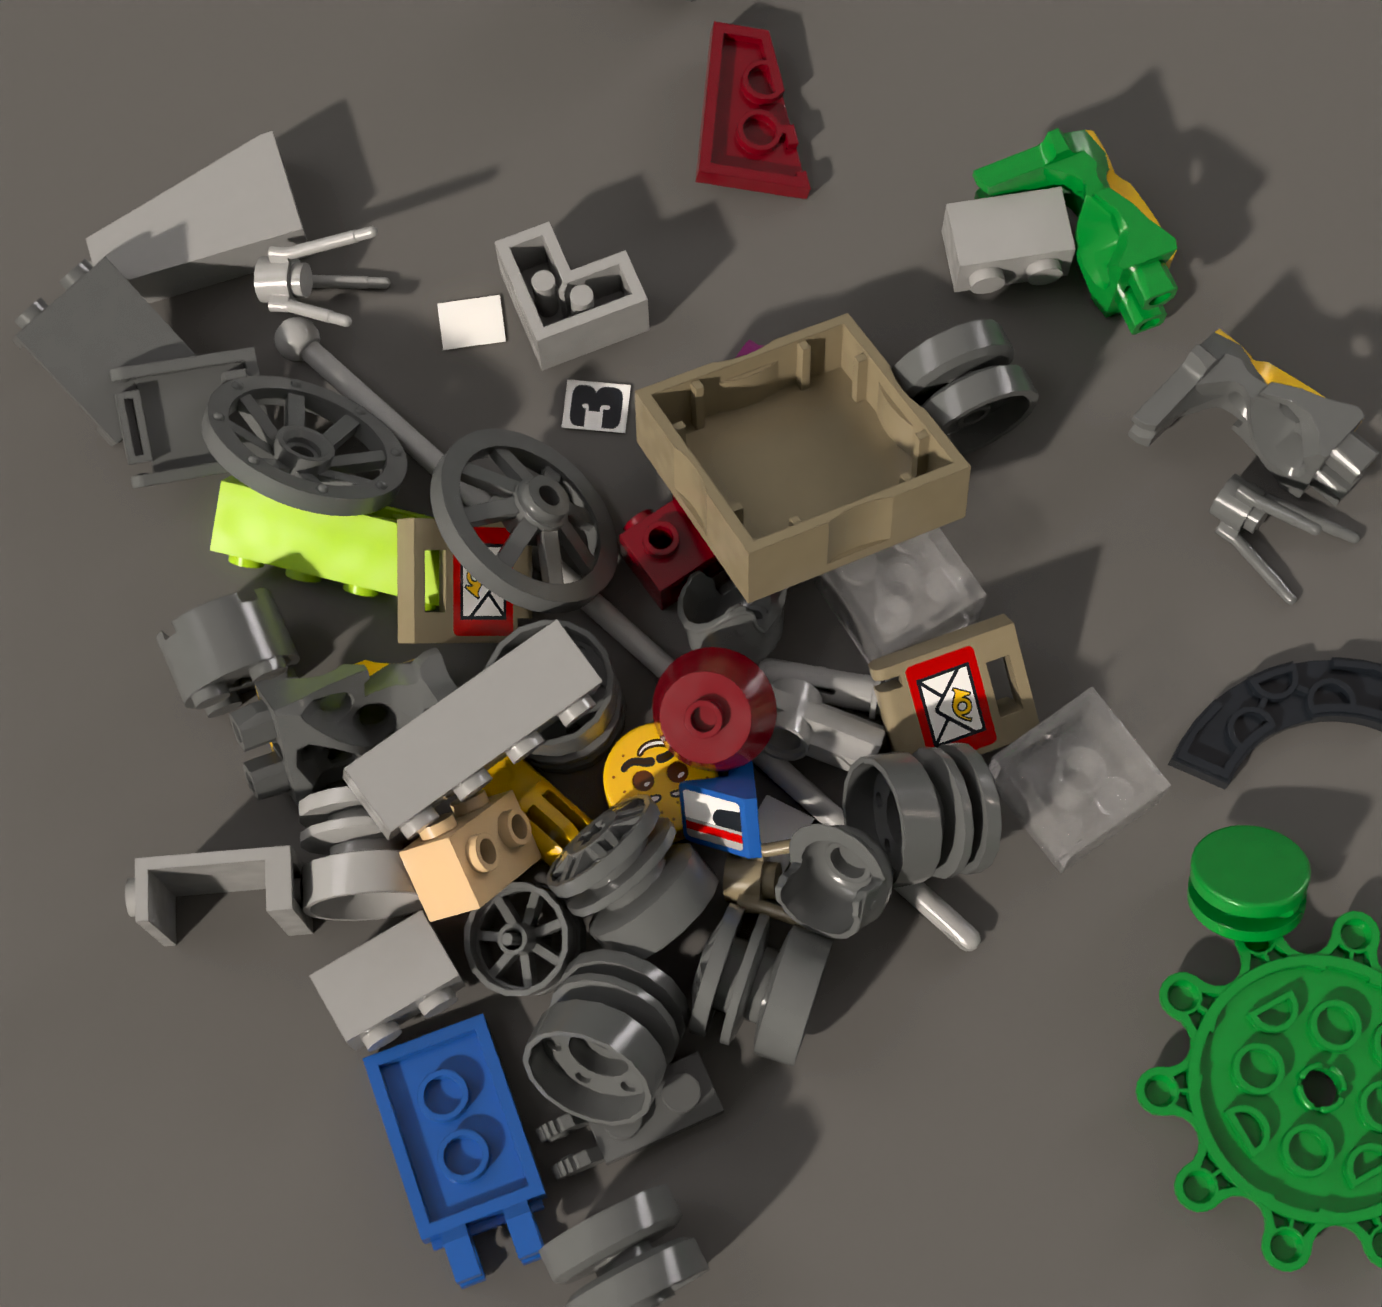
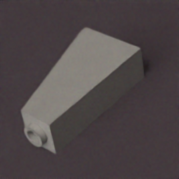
(205, 225)

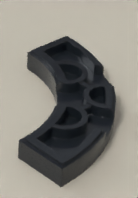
(1275, 702)

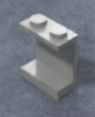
(161, 879)

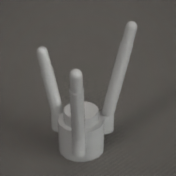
(284, 280)

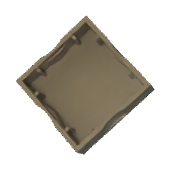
(800, 456)

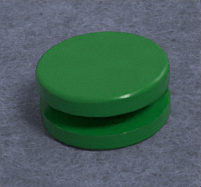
(1248, 883)

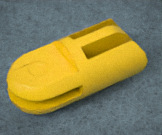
(550, 813)

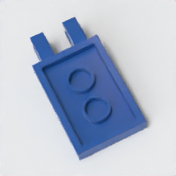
(459, 1143)

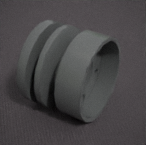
(596, 732)
(927, 810)
(633, 878)
(759, 984)
(607, 1037)

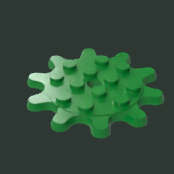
(1247, 1097)

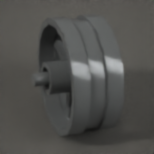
(522, 939)

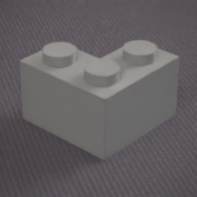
(568, 309)

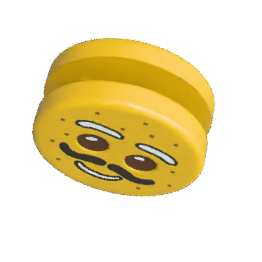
(645, 766)

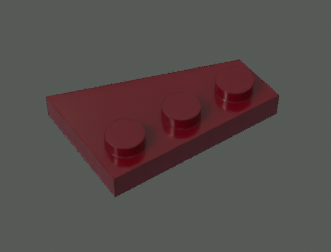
(744, 118)

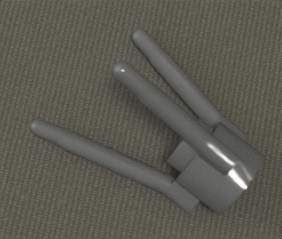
(1246, 506)

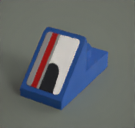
(723, 812)

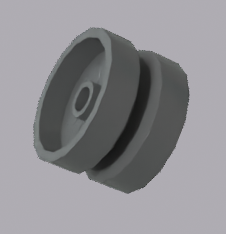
(968, 383)
(621, 1254)

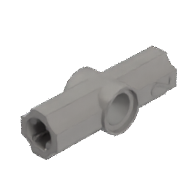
(817, 729)

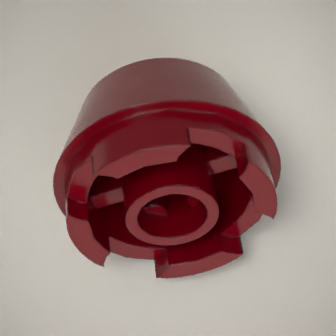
(714, 709)

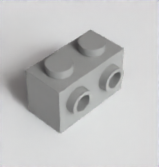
(1008, 240)
(388, 983)

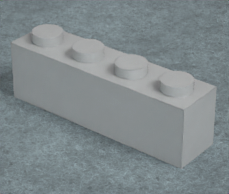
(472, 731)

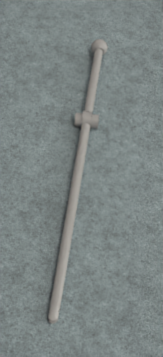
(299, 341)

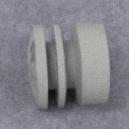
(360, 869)

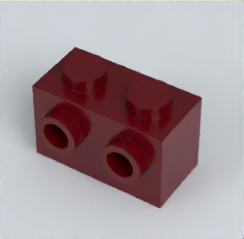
(665, 550)

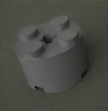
(228, 649)

